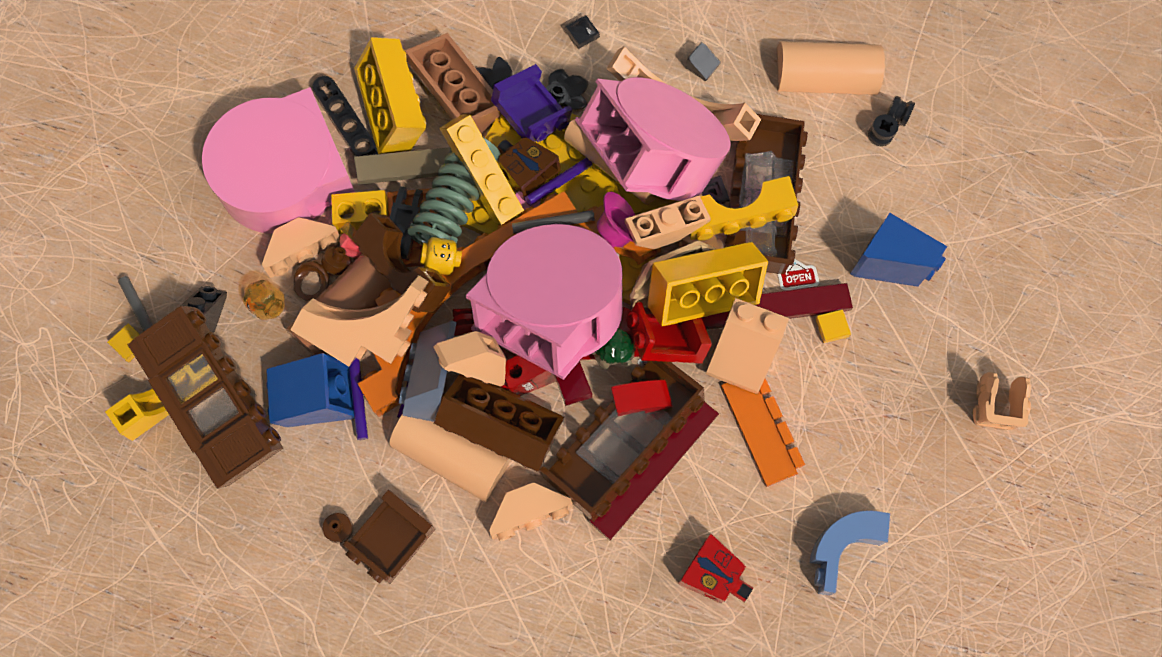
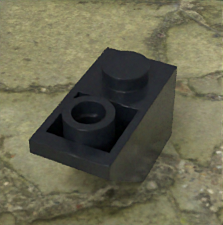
(209, 302)

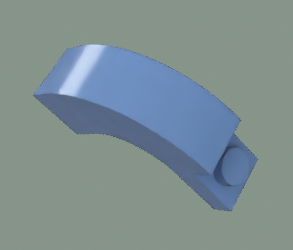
(858, 527)

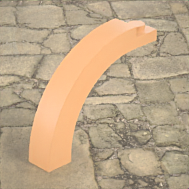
(737, 119)

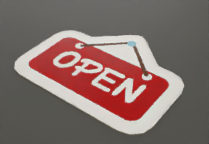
(799, 277)

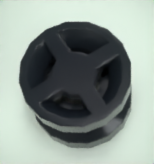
(901, 110)
(880, 136)

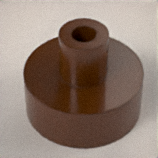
(335, 260)
(342, 532)

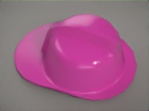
(612, 221)

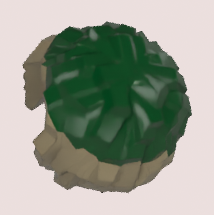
(616, 350)

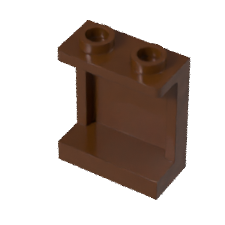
(389, 538)

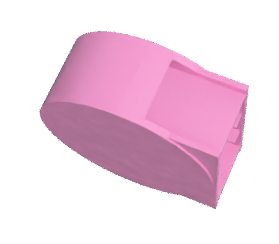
(654, 137)
(274, 162)
(550, 296)

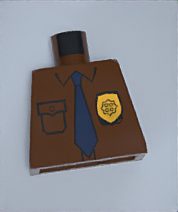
(527, 165)

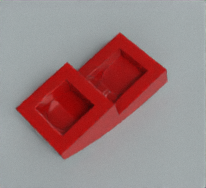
(641, 396)

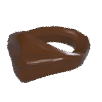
(303, 271)

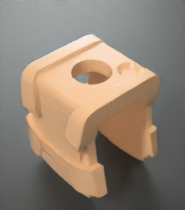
(1018, 397)

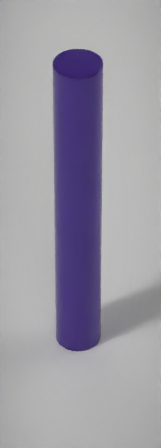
(558, 181)
(358, 401)

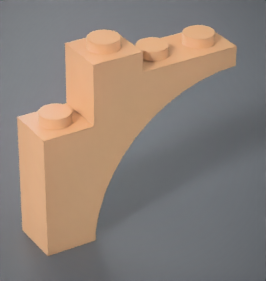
(352, 332)

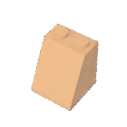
(747, 346)

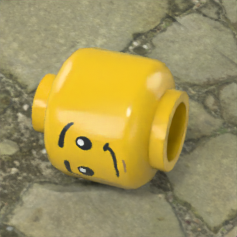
(440, 255)

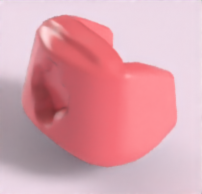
(351, 248)

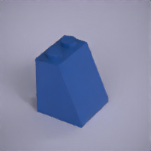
(900, 254)
(309, 392)

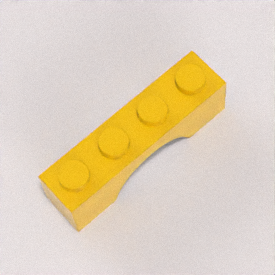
(476, 156)
(774, 203)
(137, 413)

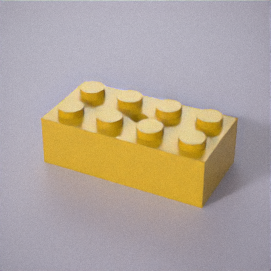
(389, 96)
(706, 283)

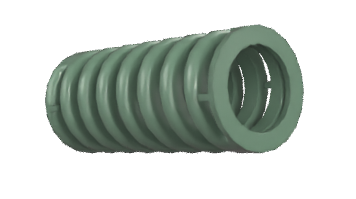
(453, 204)

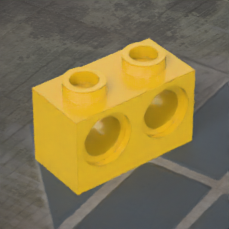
(359, 204)

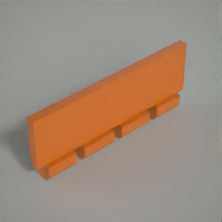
(764, 438)

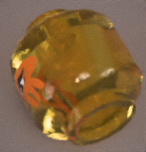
(264, 300)

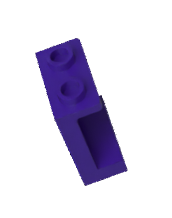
(530, 105)

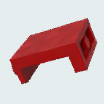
(670, 343)

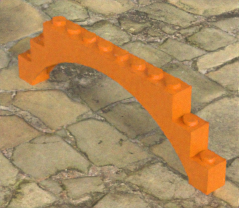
(384, 386)

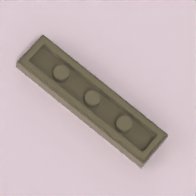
(399, 165)

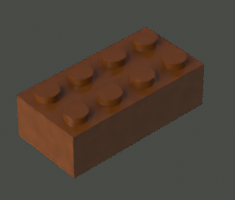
(499, 421)

